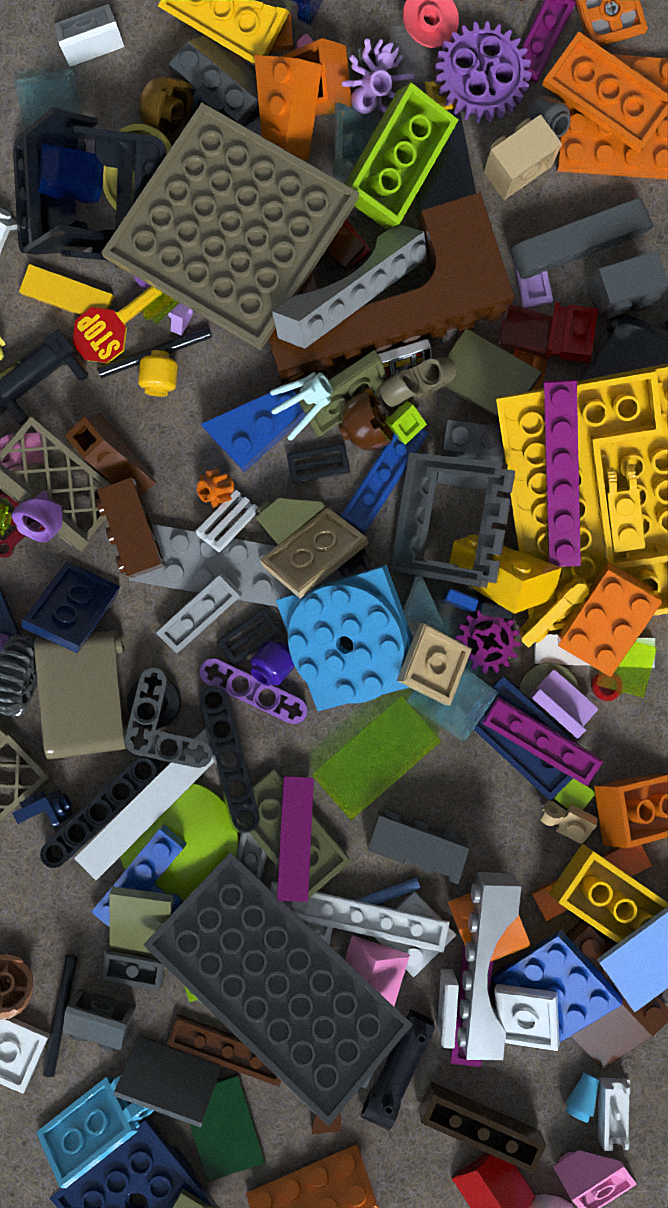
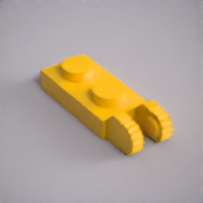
(625, 512)
(537, 625)

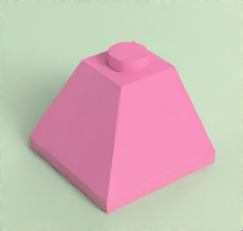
(592, 1178)

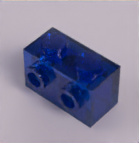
(70, 174)

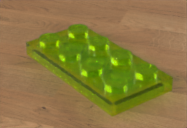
(376, 757)

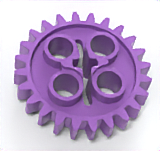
(507, 63)

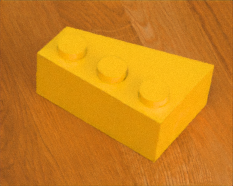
(521, 578)

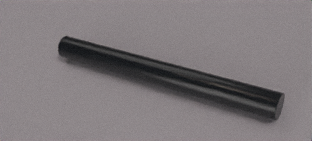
(169, 346)
(58, 1019)

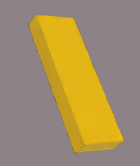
(63, 291)

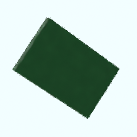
(228, 1132)

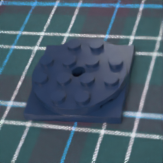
(139, 1165)

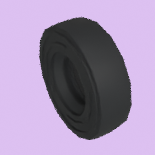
(172, 702)

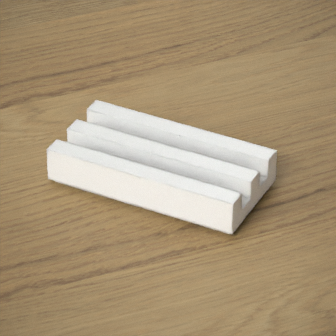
(219, 513)

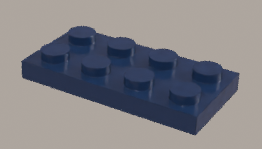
(537, 771)

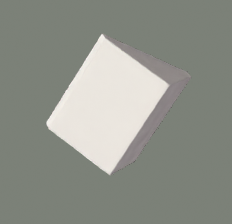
(88, 35)

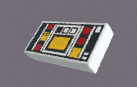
(405, 357)

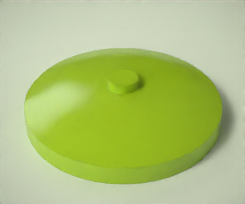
(204, 825)

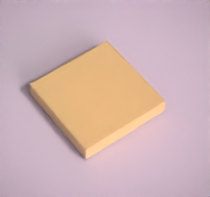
(434, 664)

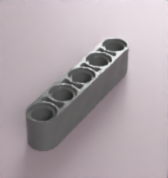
(581, 238)

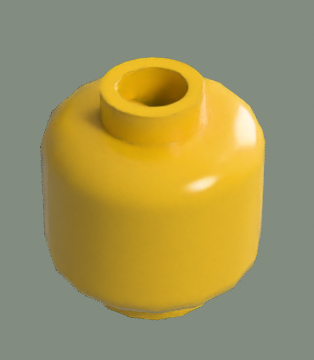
(157, 373)

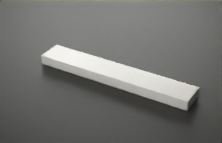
(142, 812)
(371, 920)

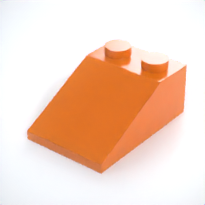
(633, 810)

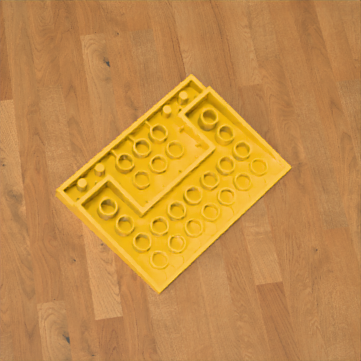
(618, 425)

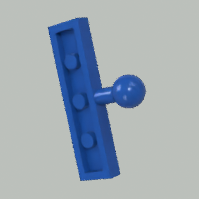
(146, 870)

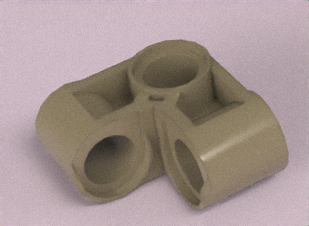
(417, 381)

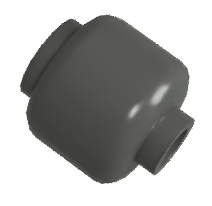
(553, 111)

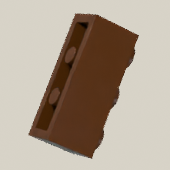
(130, 528)

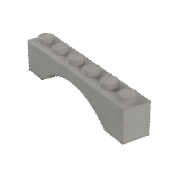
(315, 313)
(495, 908)

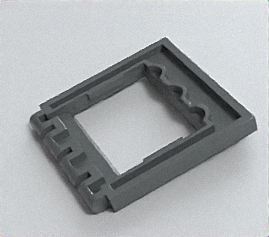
(416, 514)

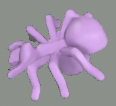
(378, 81)

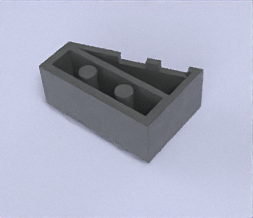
(419, 844)

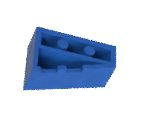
(252, 428)

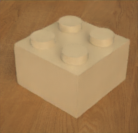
(521, 156)

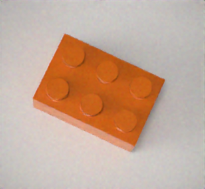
(609, 619)

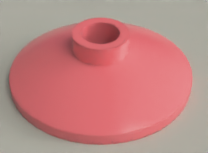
(440, 13)

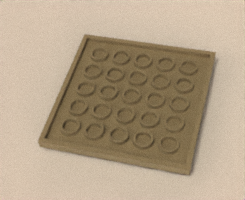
(230, 225)

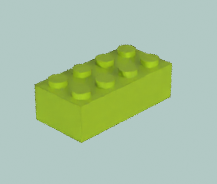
(400, 155)

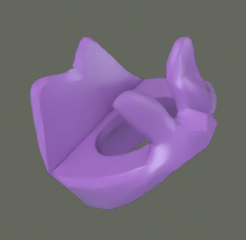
(44, 512)

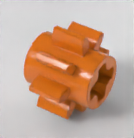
(215, 487)

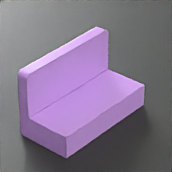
(564, 702)

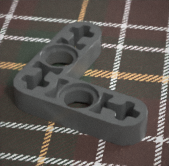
(155, 737)

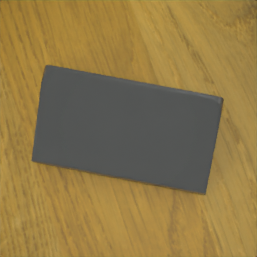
(132, 970)

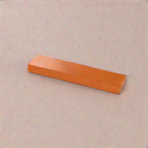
(628, 860)

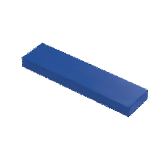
(380, 481)

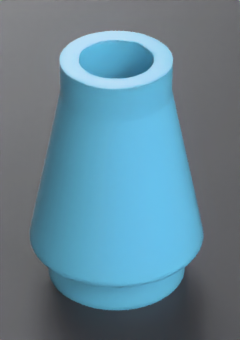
(583, 1098)

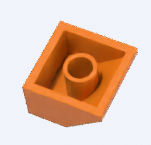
(334, 71)
(511, 940)

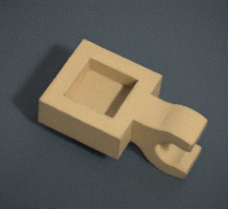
(571, 822)

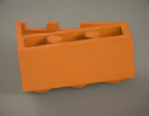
(287, 101)

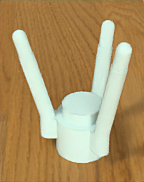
(315, 390)

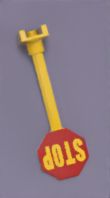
(102, 333)

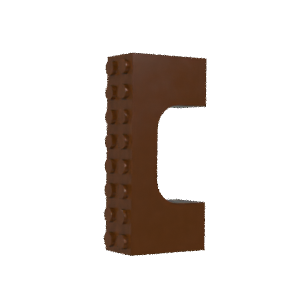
(463, 289)

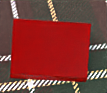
(493, 1184)

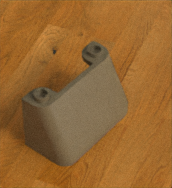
(81, 696)

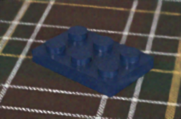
(71, 607)

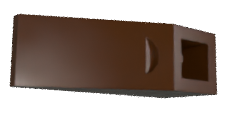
(108, 452)

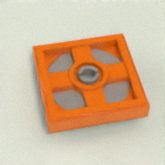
(611, 20)

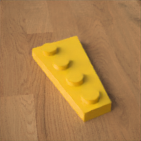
(238, 25)

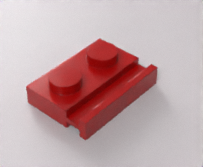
(572, 332)

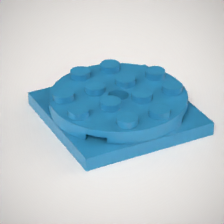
(366, 612)

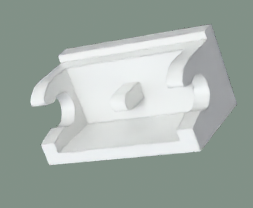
(613, 1112)

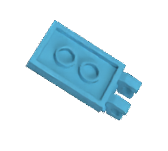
(89, 1131)

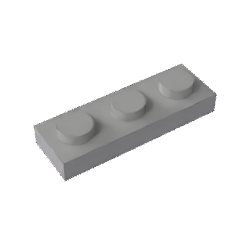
(199, 612)

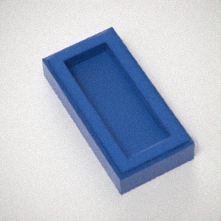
(460, 600)

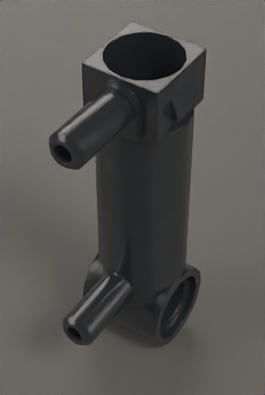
(34, 368)
(385, 1098)

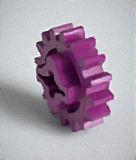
(493, 628)

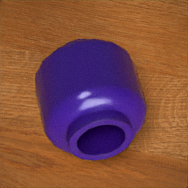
(271, 663)

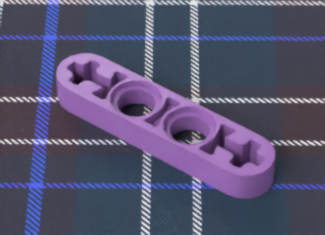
(251, 696)

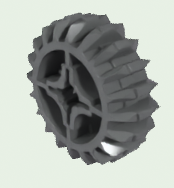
(17, 674)

